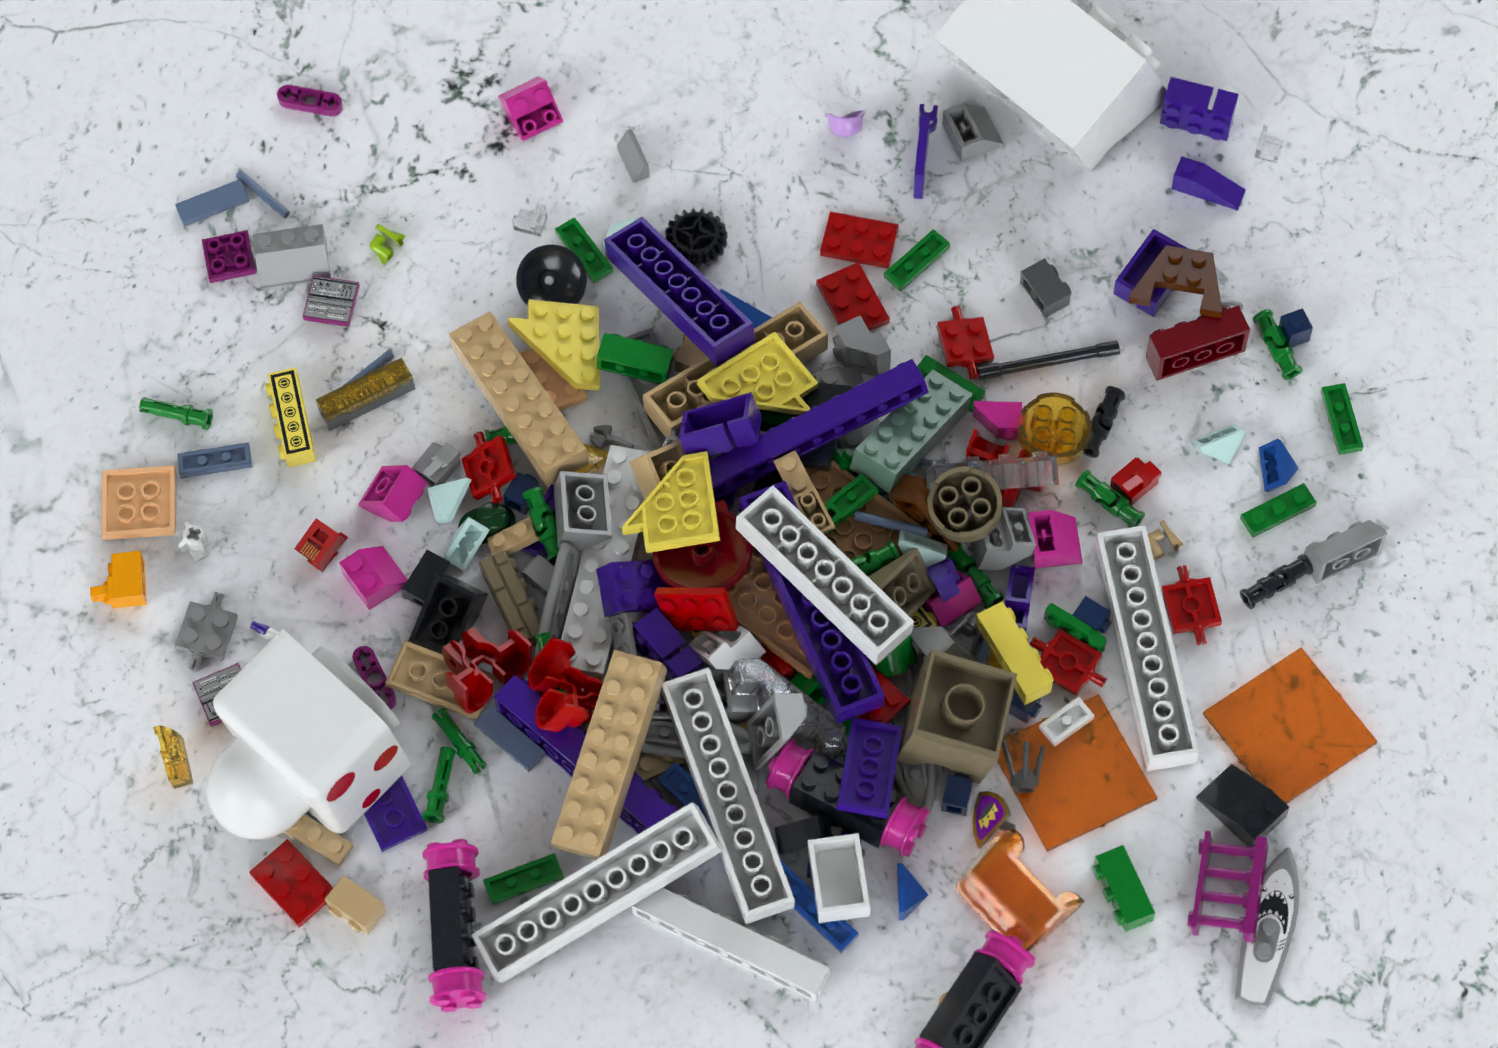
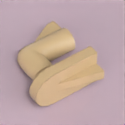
(1156, 535)

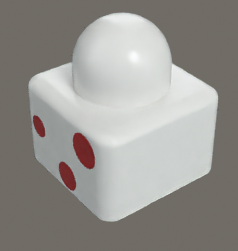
(301, 744)

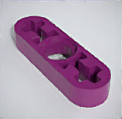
(317, 107)
(360, 666)

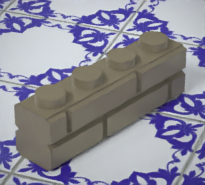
(511, 595)

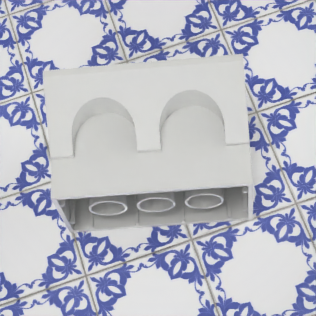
(1058, 69)

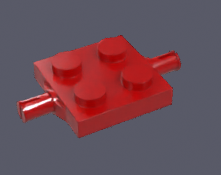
(965, 342)
(488, 467)
(1191, 605)
(1069, 661)

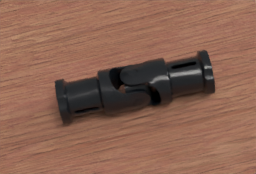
(1103, 420)
(1275, 581)

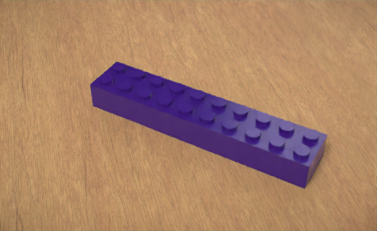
(834, 659)
(519, 703)

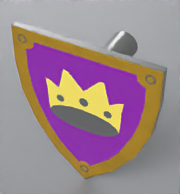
(989, 816)

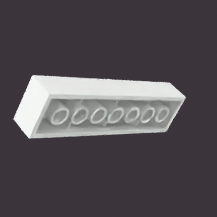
(824, 575)

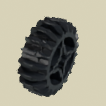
(707, 245)

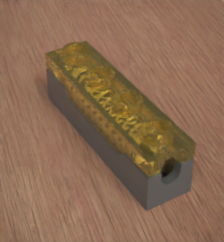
(365, 394)

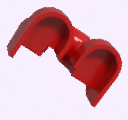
(989, 451)
(553, 670)
(470, 685)

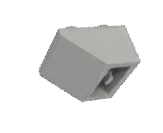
(970, 131)
(938, 639)
(737, 707)

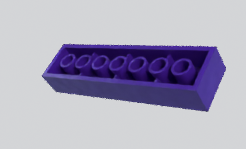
(680, 291)

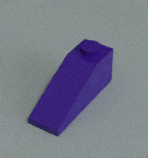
(1207, 184)

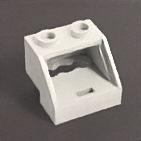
(725, 647)

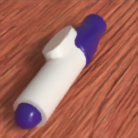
(264, 630)

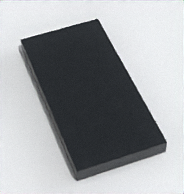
(822, 456)

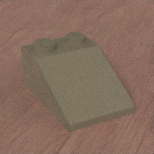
(905, 581)

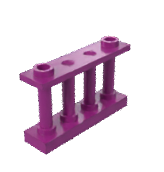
(1249, 900)

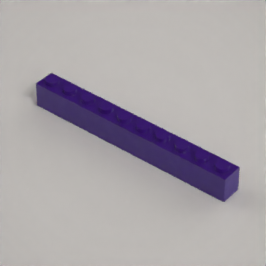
(818, 426)

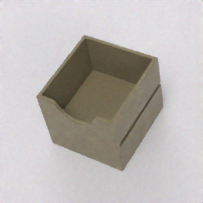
(956, 715)

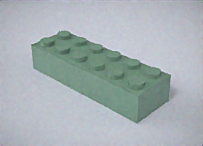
(911, 432)

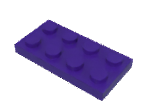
(869, 768)

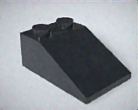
(447, 613)
(1243, 804)

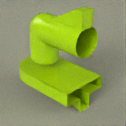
(376, 244)

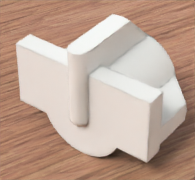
(193, 540)

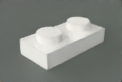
(1066, 721)

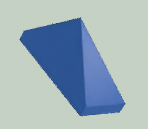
(1276, 465)
(909, 892)

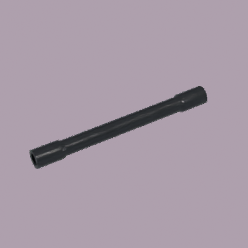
(1097, 351)

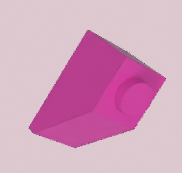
(999, 417)

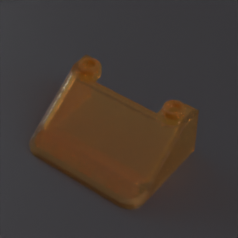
(1009, 894)

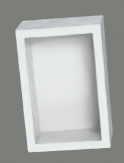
(838, 878)

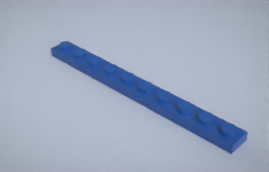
(837, 933)

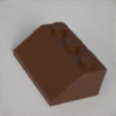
(911, 497)

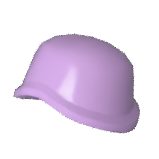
(846, 125)

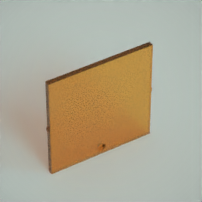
(1290, 727)
(1081, 780)

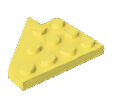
(565, 338)
(768, 372)
(679, 508)

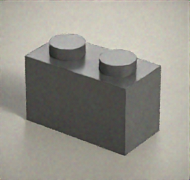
(1045, 287)

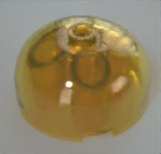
(1054, 419)

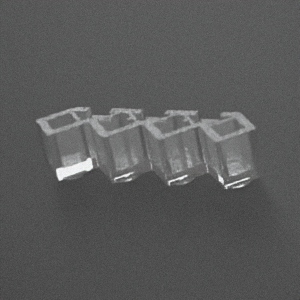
(1006, 471)
(758, 678)

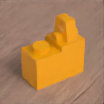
(125, 581)

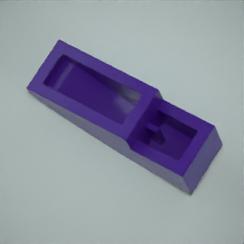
(944, 578)
(1019, 592)

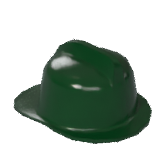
(493, 516)

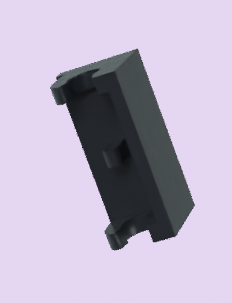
(422, 577)
(796, 834)

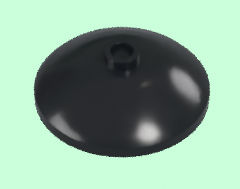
(558, 263)

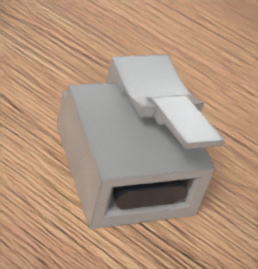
(437, 463)

